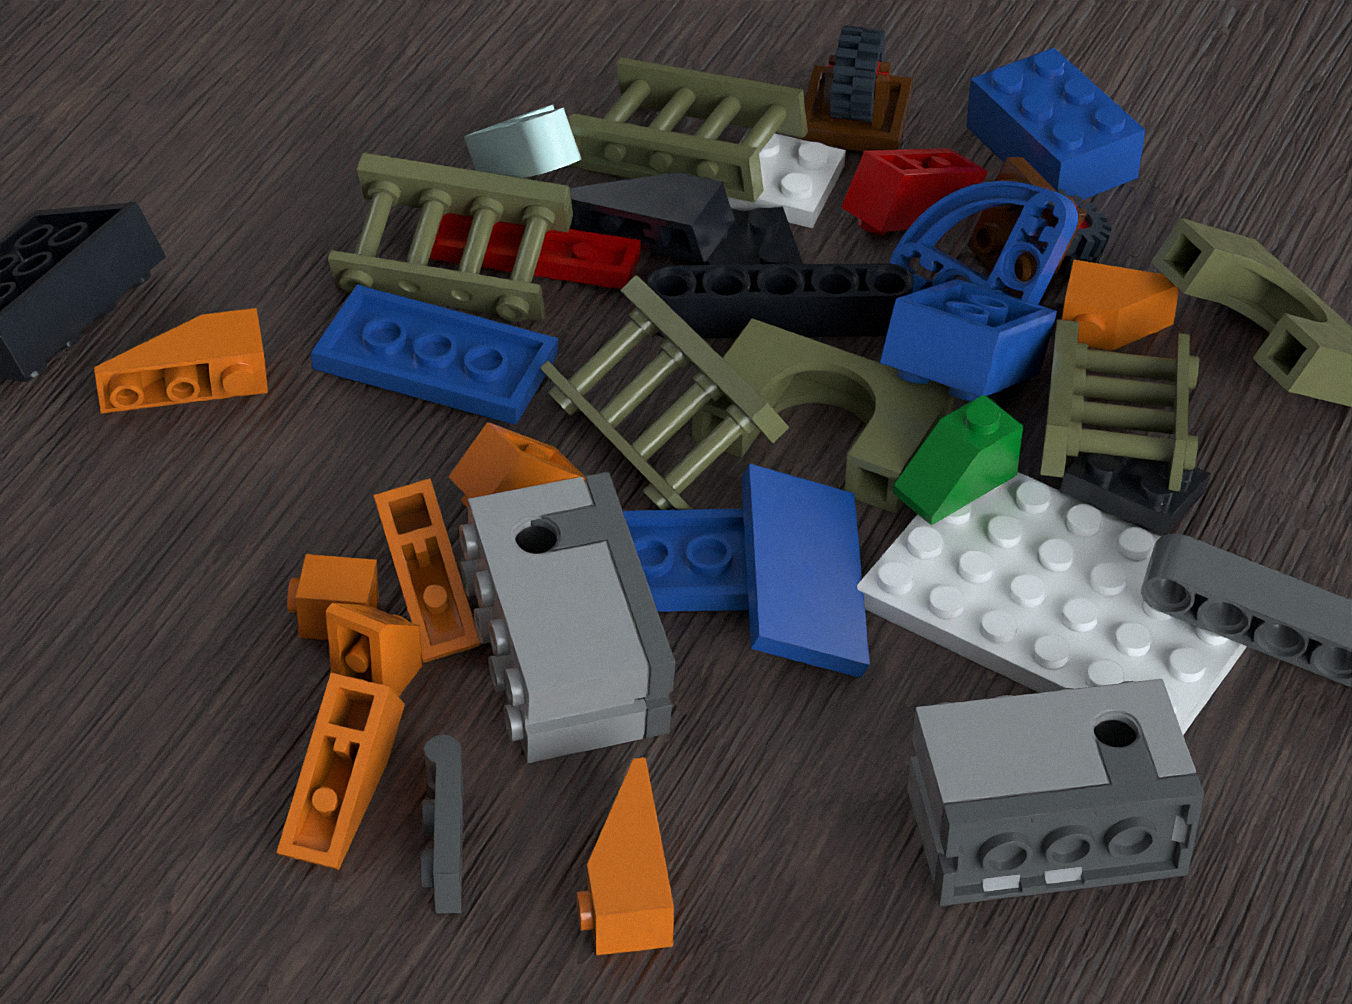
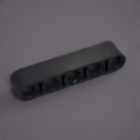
(793, 297)

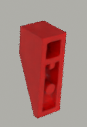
(900, 185)

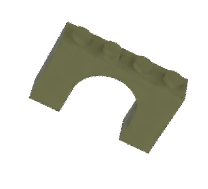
(1307, 339)
(801, 371)

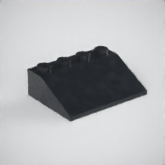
(63, 274)

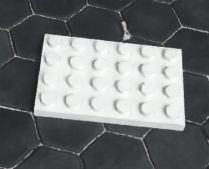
(1045, 597)

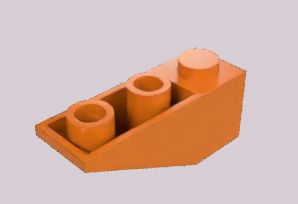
(193, 362)

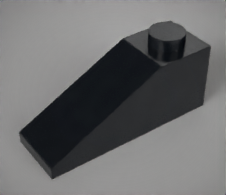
(667, 212)

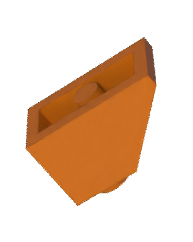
(1117, 304)
(507, 462)
(373, 645)

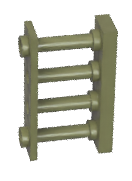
(721, 100)
(462, 192)
(680, 349)
(1068, 411)

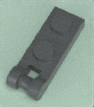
(444, 821)

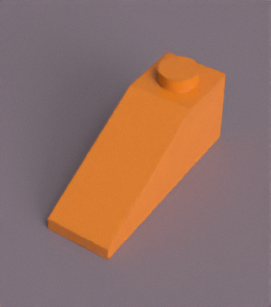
(427, 569)
(340, 769)
(627, 875)

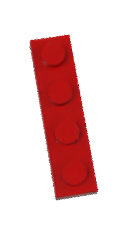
(563, 256)

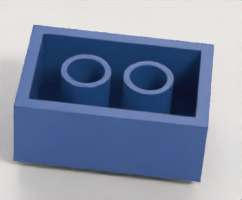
(1056, 123)
(967, 338)

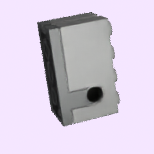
(566, 617)
(1053, 791)

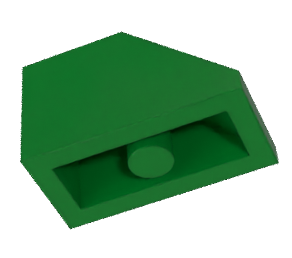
(961, 460)

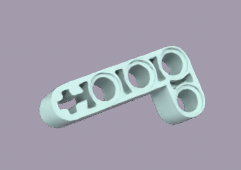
(525, 144)

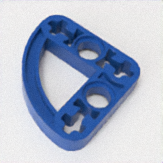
(953, 208)

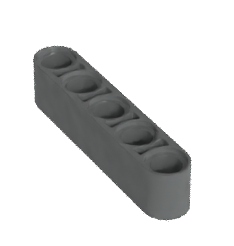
(1251, 605)

